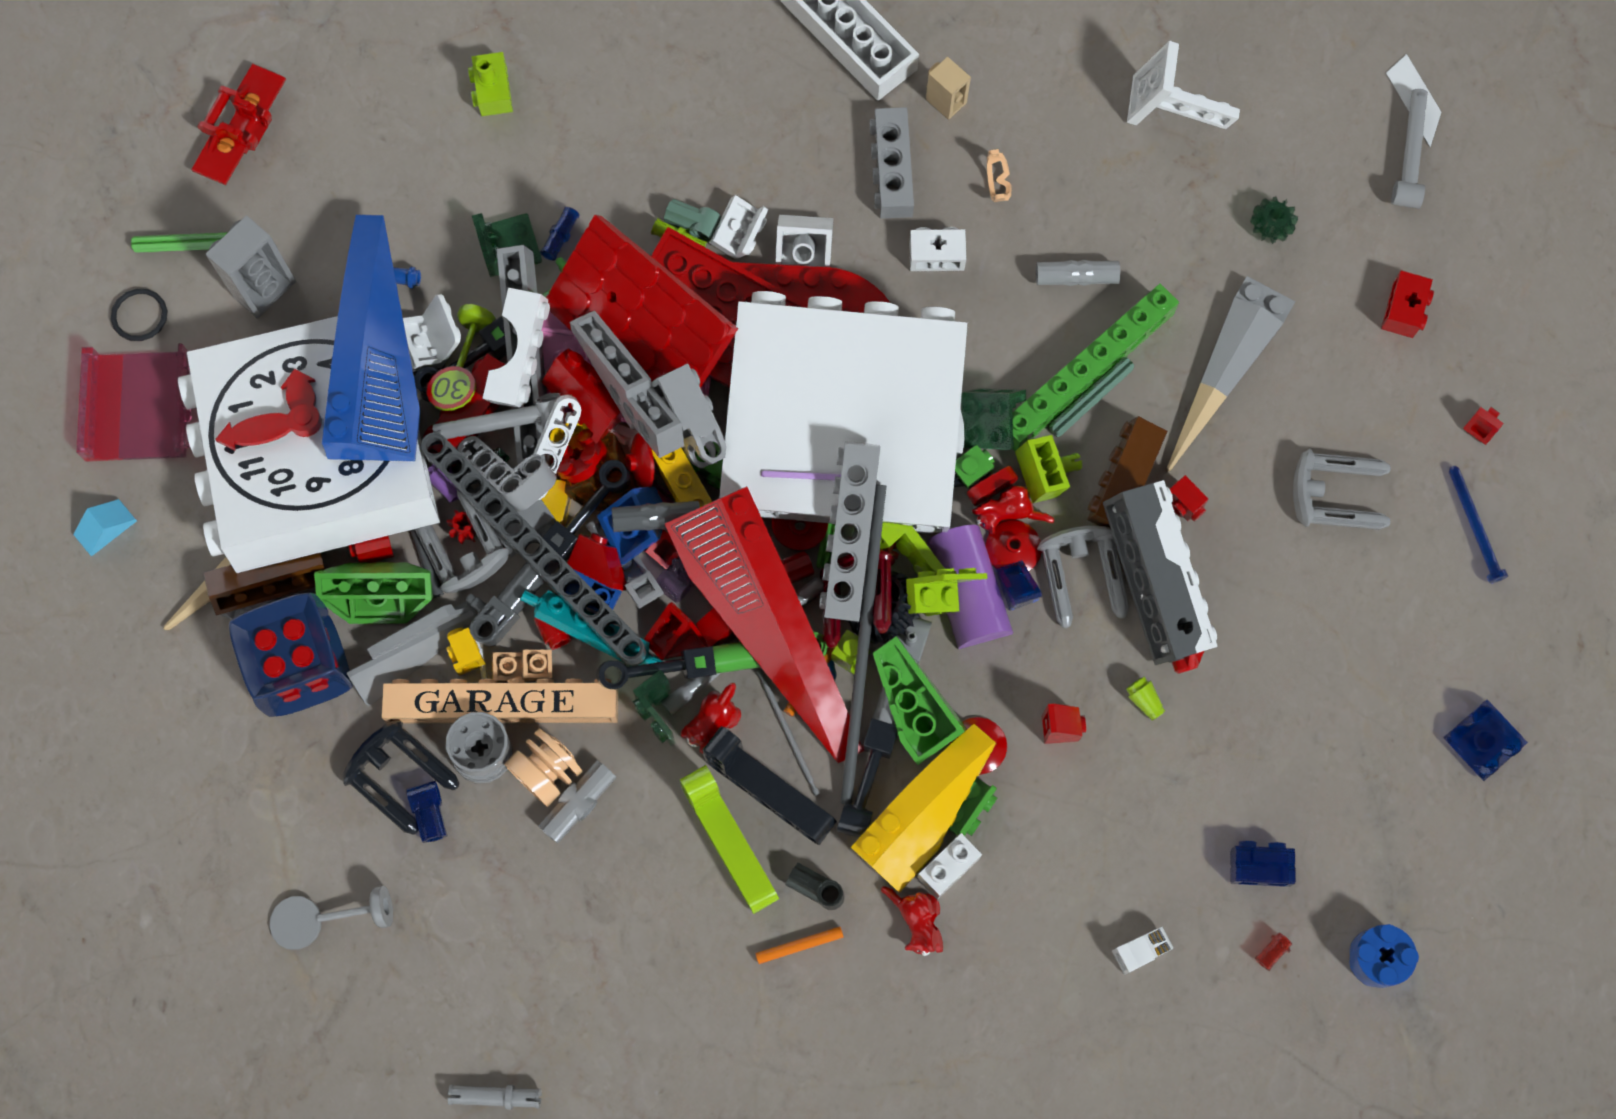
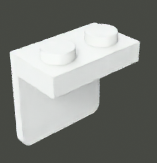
(432, 335)

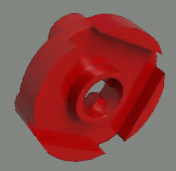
(589, 453)

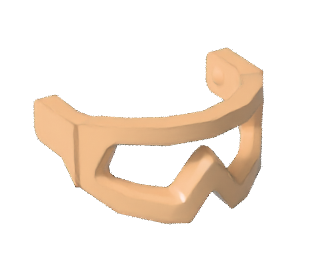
(995, 156)

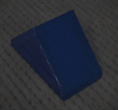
(1018, 585)

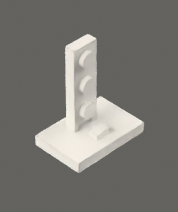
(1155, 88)

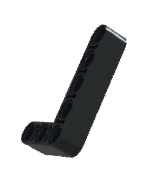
(726, 756)

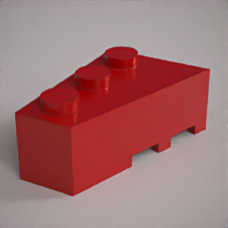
(578, 378)

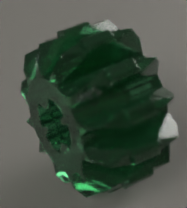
(1276, 210)

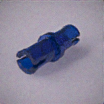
(559, 233)

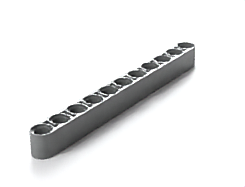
(525, 536)

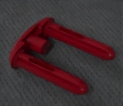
(882, 598)

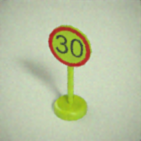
(455, 385)

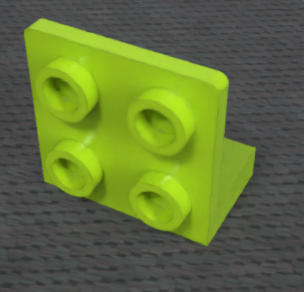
(938, 592)

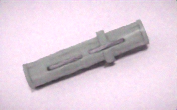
(495, 1096)

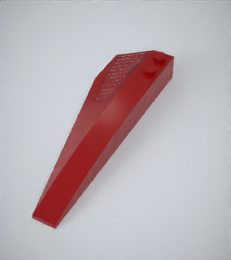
(745, 581)

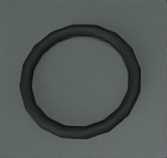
(146, 336)

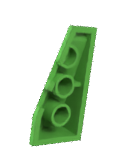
(918, 708)

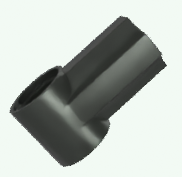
(813, 885)

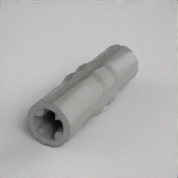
(1077, 272)

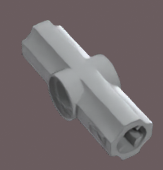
(577, 801)

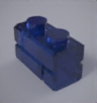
(1262, 865)

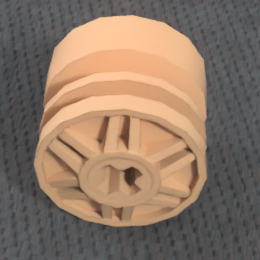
(543, 767)

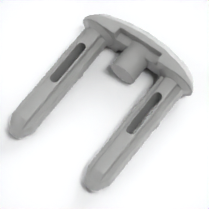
(1305, 488)
(1077, 539)
(475, 571)

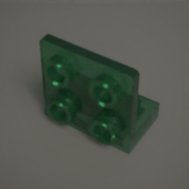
(504, 234)
(989, 417)
(654, 692)

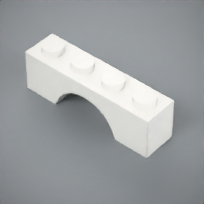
(510, 383)

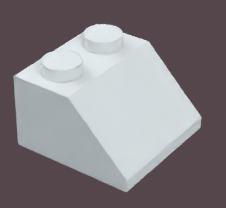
(804, 241)

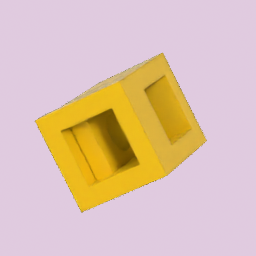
(464, 650)

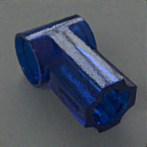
(426, 803)

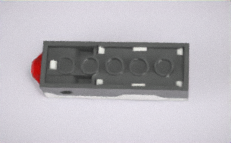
(1161, 576)

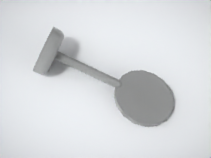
(298, 920)

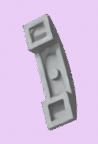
(640, 582)

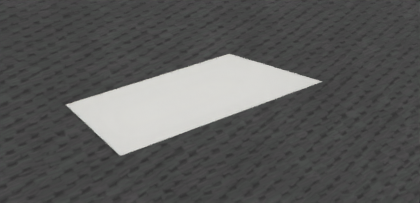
(1405, 79)

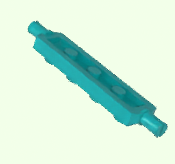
(558, 614)

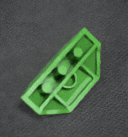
(374, 591)

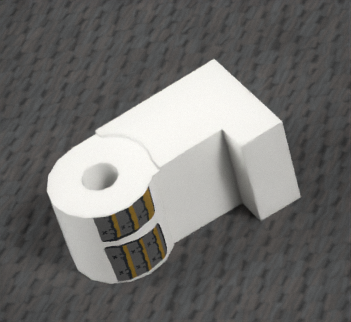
(1142, 950)

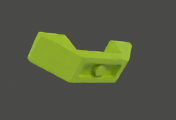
(912, 546)

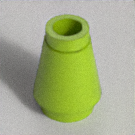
(1145, 697)

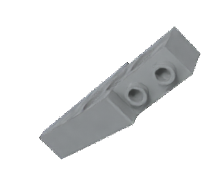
(628, 385)

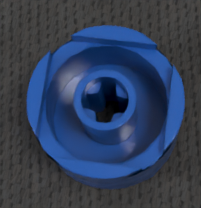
(1399, 952)

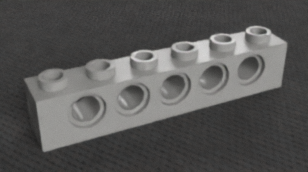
(849, 605)

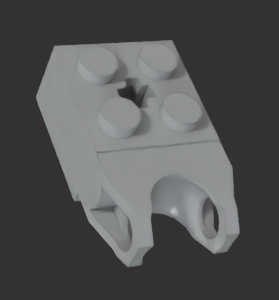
(694, 410)

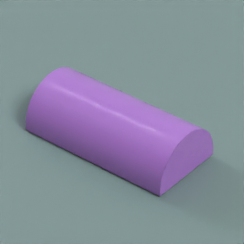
(981, 606)

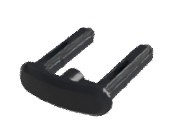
(371, 752)

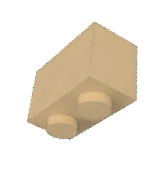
(947, 87)

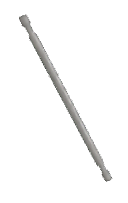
(788, 733)

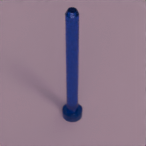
(1496, 573)

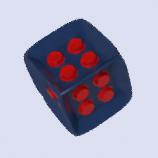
(290, 655)

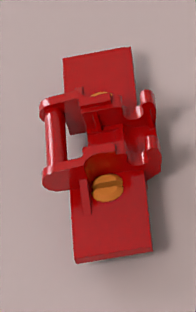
(246, 128)

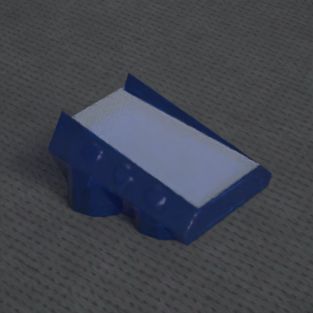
(1485, 740)

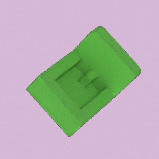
(974, 466)

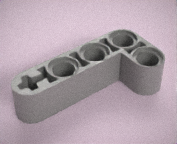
(518, 486)

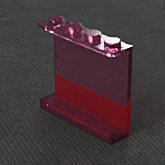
(132, 406)

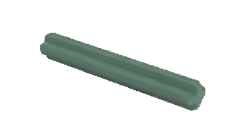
(1091, 397)

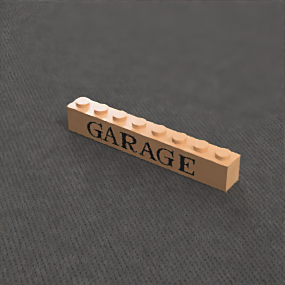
(506, 701)

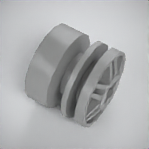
(463, 745)

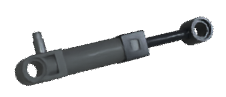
(504, 609)

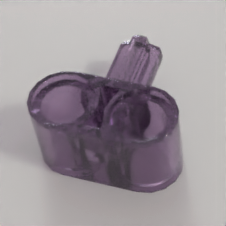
(675, 581)

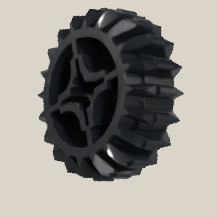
(899, 612)

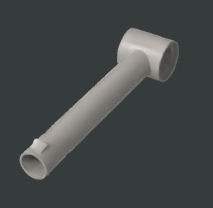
(1408, 191)
(501, 420)

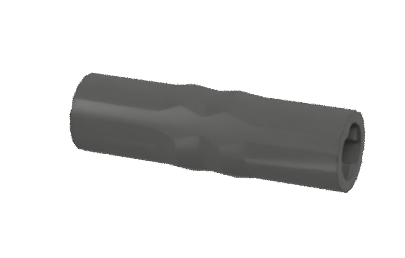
(649, 515)

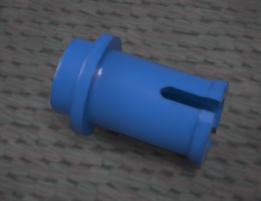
(407, 276)

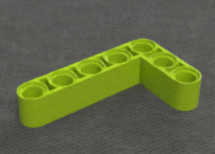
(728, 839)

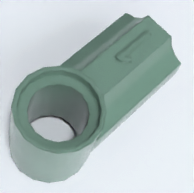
(696, 221)

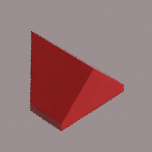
(673, 633)

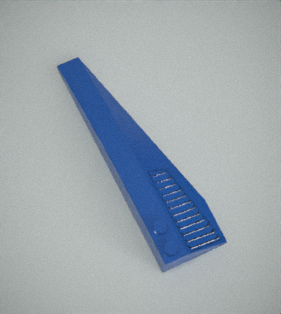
(371, 381)

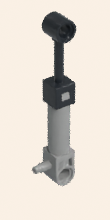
(880, 739)

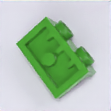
(979, 798)

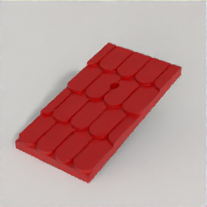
(640, 303)

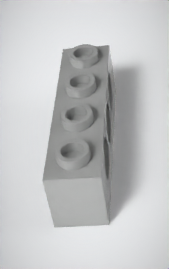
(892, 123)

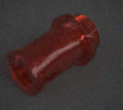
(1274, 951)

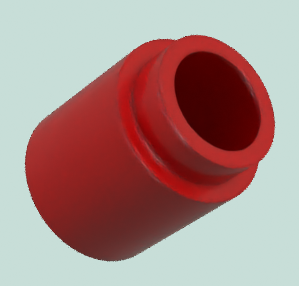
(552, 636)

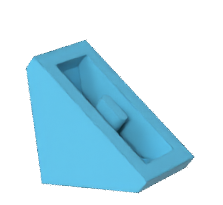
(102, 525)

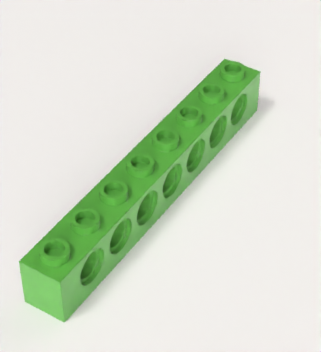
(1092, 364)

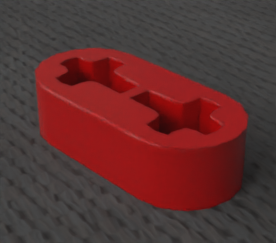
(992, 485)

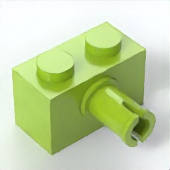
(491, 84)
(1045, 469)

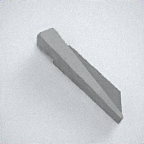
(408, 650)

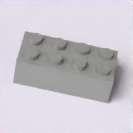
(251, 266)

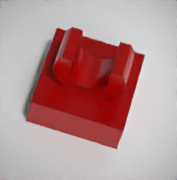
(1484, 424)

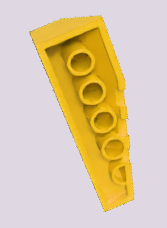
(920, 816)

